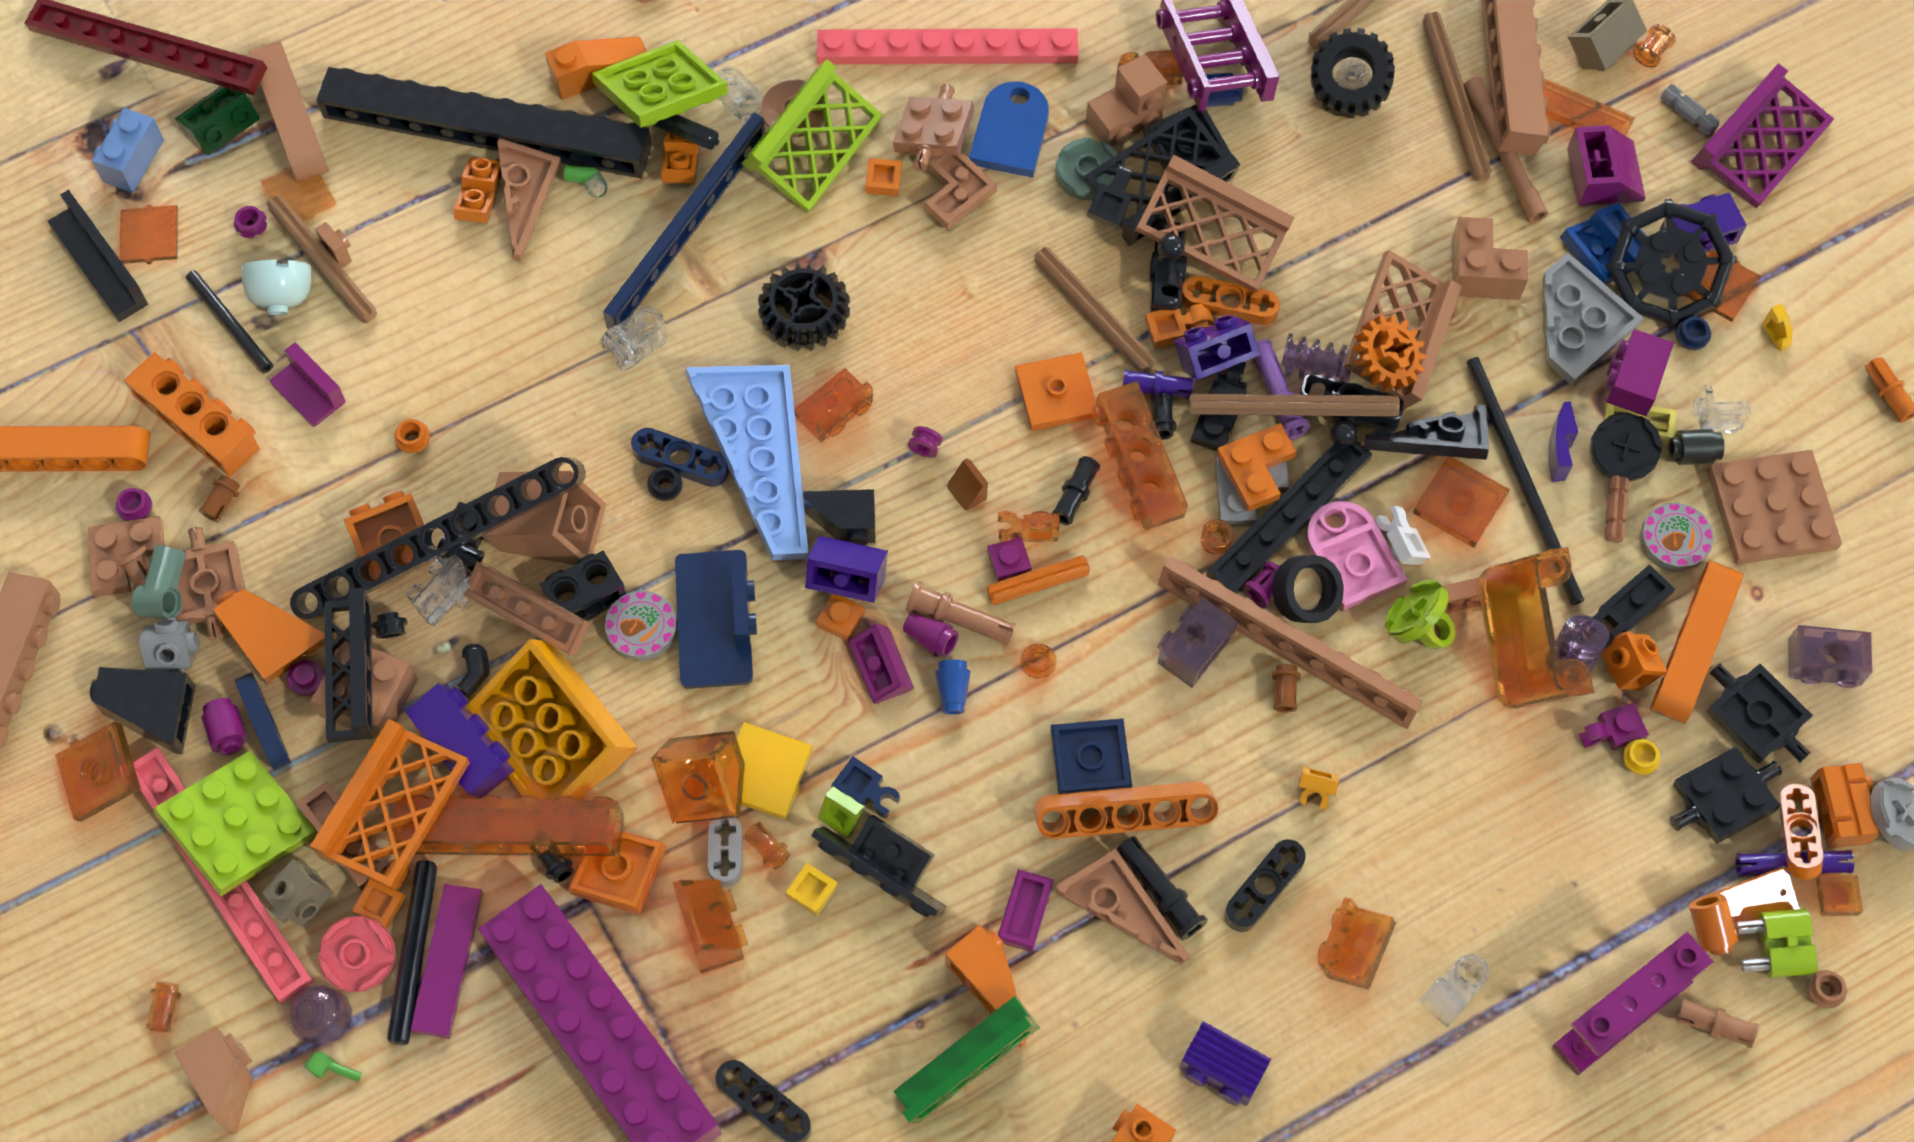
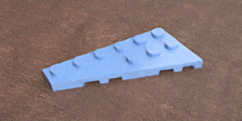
(756, 432)

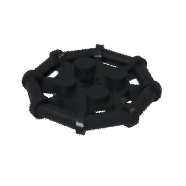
(1689, 254)

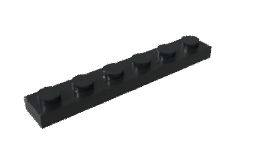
(1288, 515)

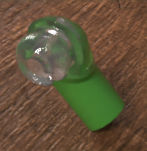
(589, 177)

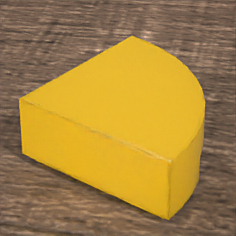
(1778, 327)

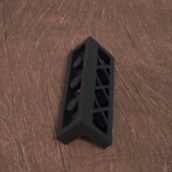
(97, 259)
(358, 668)

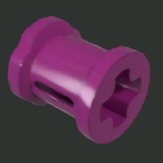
(1261, 587)

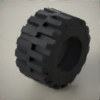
(1346, 46)

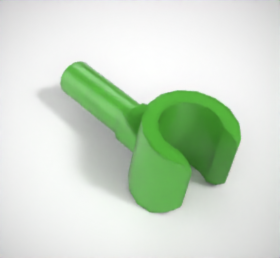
(320, 1063)

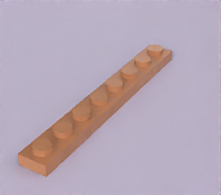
(1293, 644)

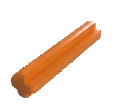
(1038, 580)

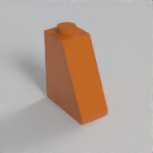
(266, 633)

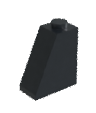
(147, 703)

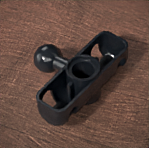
(1168, 270)
(1344, 430)

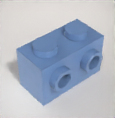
(127, 150)

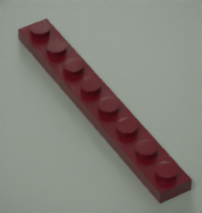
(146, 46)

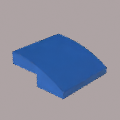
(1596, 238)

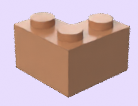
(1131, 104)
(1485, 269)

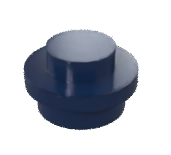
(1693, 333)

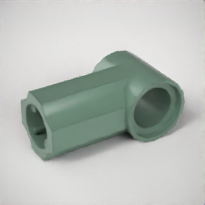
(160, 594)

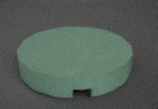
(1079, 159)

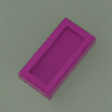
(1025, 910)

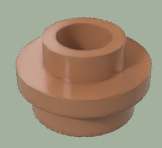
(1834, 982)

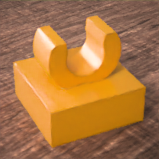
(1317, 782)

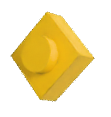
(811, 889)

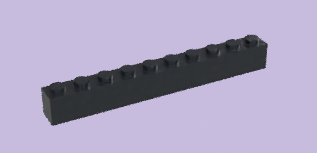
(482, 120)

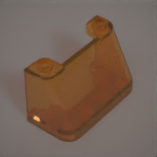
(1523, 634)

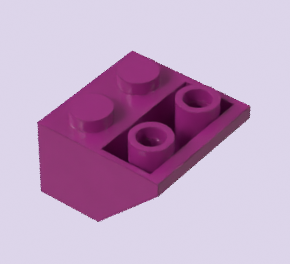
(1604, 166)

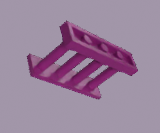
(1239, 30)
(1632, 1003)

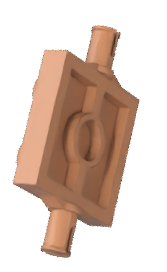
(933, 126)
(205, 577)

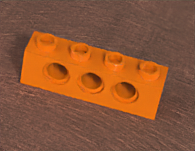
(226, 450)

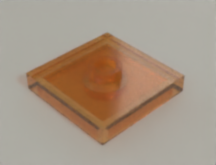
(1461, 501)
(97, 771)

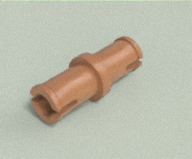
(1717, 1023)

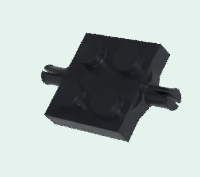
(1759, 713)
(1726, 795)

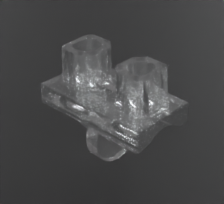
(443, 590)

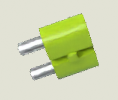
(1785, 941)

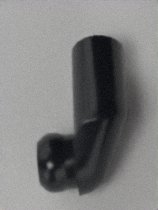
(477, 667)

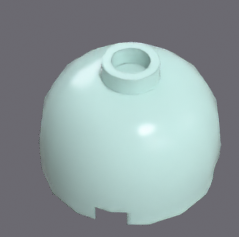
(276, 285)

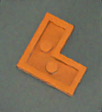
(1248, 464)

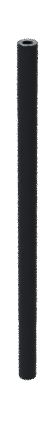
(1520, 470)

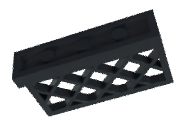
(1223, 168)

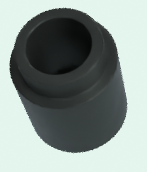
(1696, 446)

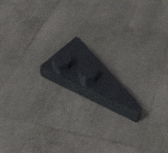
(1437, 436)

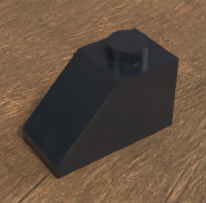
(843, 513)

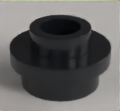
(662, 475)
(389, 625)

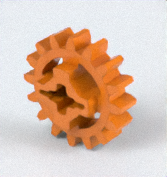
(1389, 353)

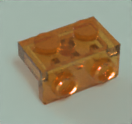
(1355, 944)

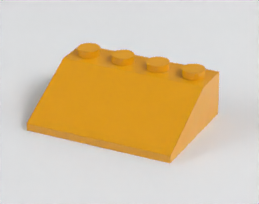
(550, 725)

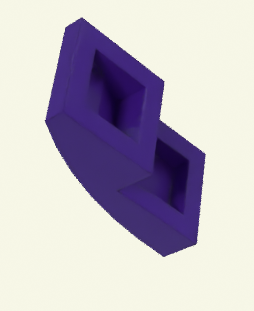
(1561, 439)

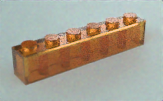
(518, 826)

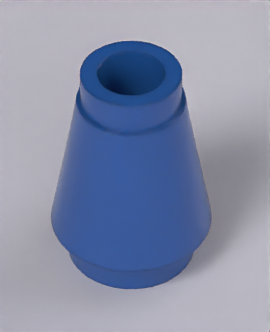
(953, 684)

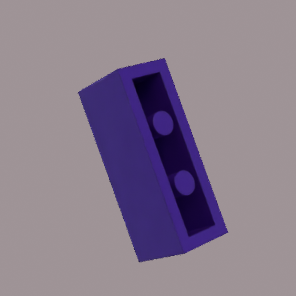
(447, 722)

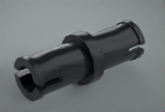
(1076, 489)

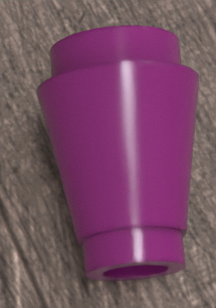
(931, 634)

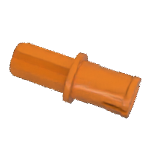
(1891, 389)

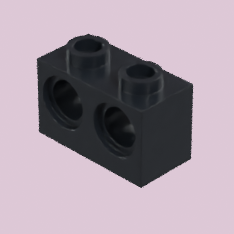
(588, 598)

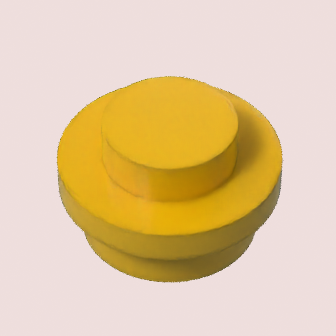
(1641, 757)

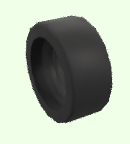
(1331, 585)

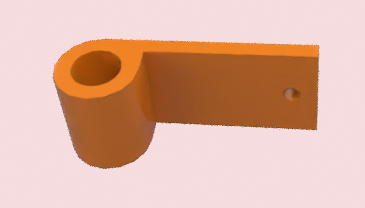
(1718, 912)

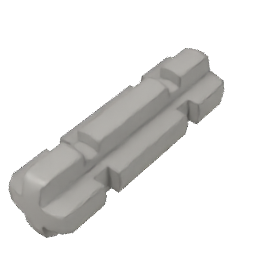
(1690, 109)

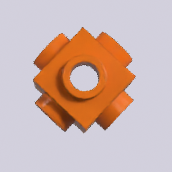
(1633, 661)

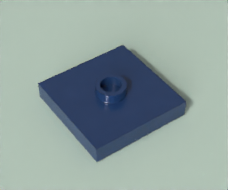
(1090, 756)

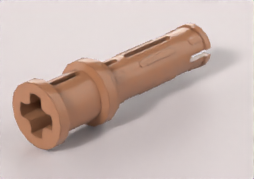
(943, 608)

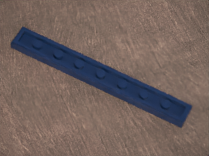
(684, 223)

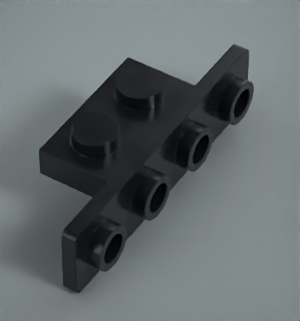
(888, 858)

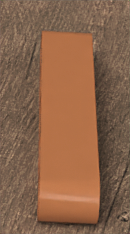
(290, 113)

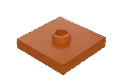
(1056, 391)
(621, 879)

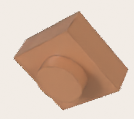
(335, 243)

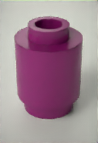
(223, 726)

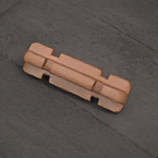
(1616, 509)

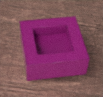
(1009, 559)

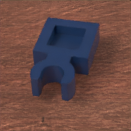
(864, 786)

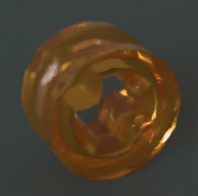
(1222, 528)

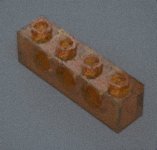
(1129, 405)

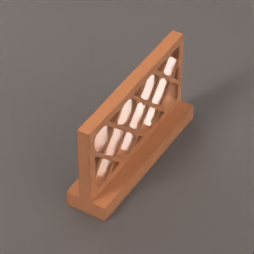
(1233, 203)
(1433, 318)

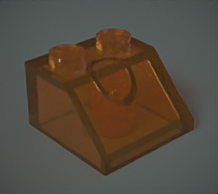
(701, 776)
(709, 922)

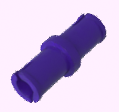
(1160, 383)

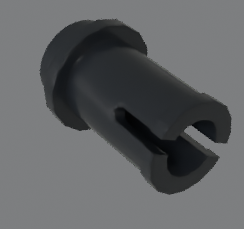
(1163, 415)
(466, 553)
(557, 867)

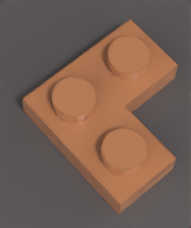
(963, 191)
(114, 541)

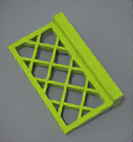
(787, 124)

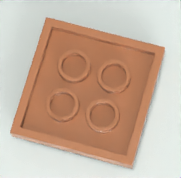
(1774, 507)

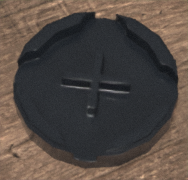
(1625, 446)

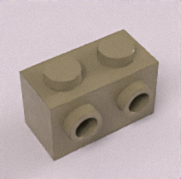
(1607, 34)

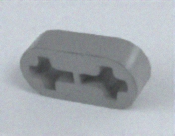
(733, 850)

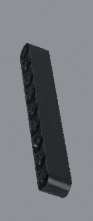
(455, 536)

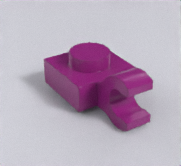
(1616, 726)

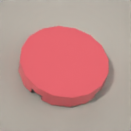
(357, 954)

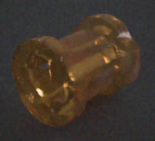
(1650, 50)

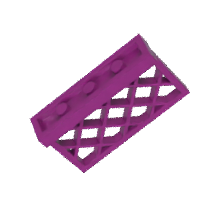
(1749, 113)

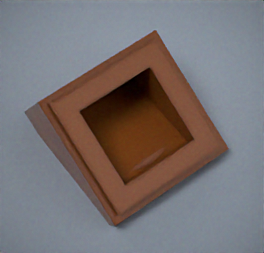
(968, 485)

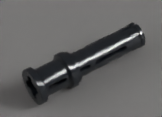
(1171, 900)

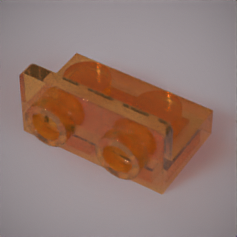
(834, 405)

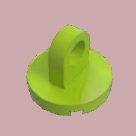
(1418, 613)

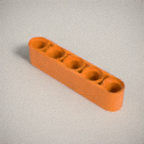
(73, 448)
(1697, 642)
(1140, 819)

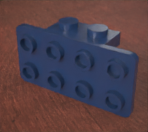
(714, 619)

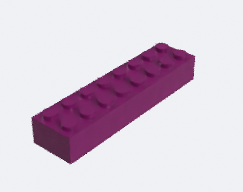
(595, 1024)

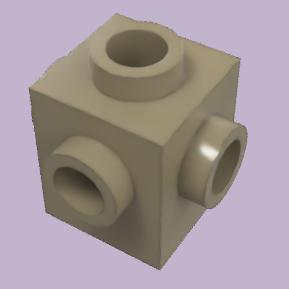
(296, 893)

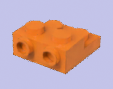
(382, 524)

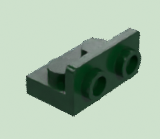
(218, 118)

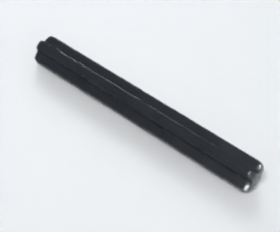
(412, 953)

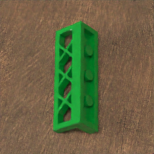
(966, 1060)

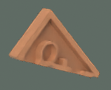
(526, 185)
(1115, 896)

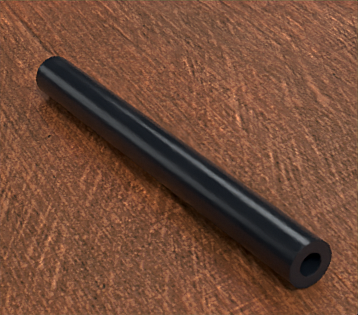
(229, 321)

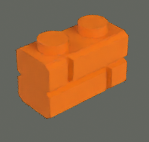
(1844, 805)

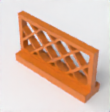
(361, 795)

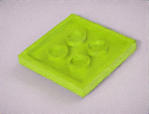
(660, 83)
(235, 823)

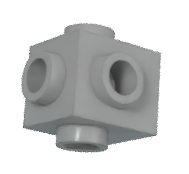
(168, 645)

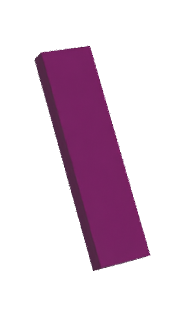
(447, 961)

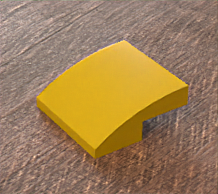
(771, 769)

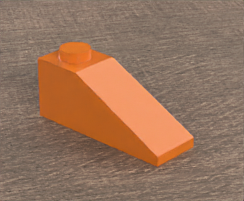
(574, 62)
(983, 968)

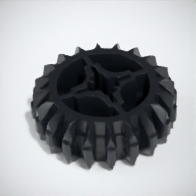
(807, 323)

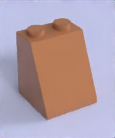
(555, 531)

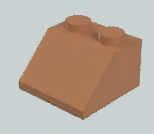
(219, 1075)

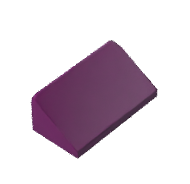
(880, 663)

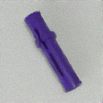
(1770, 861)

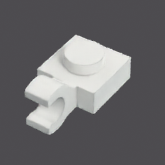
(1405, 541)

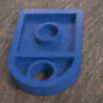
(1011, 133)

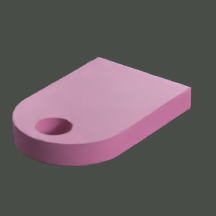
(1357, 551)

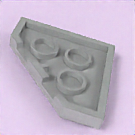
(1581, 318)

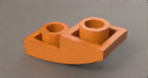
(679, 160)
(478, 190)

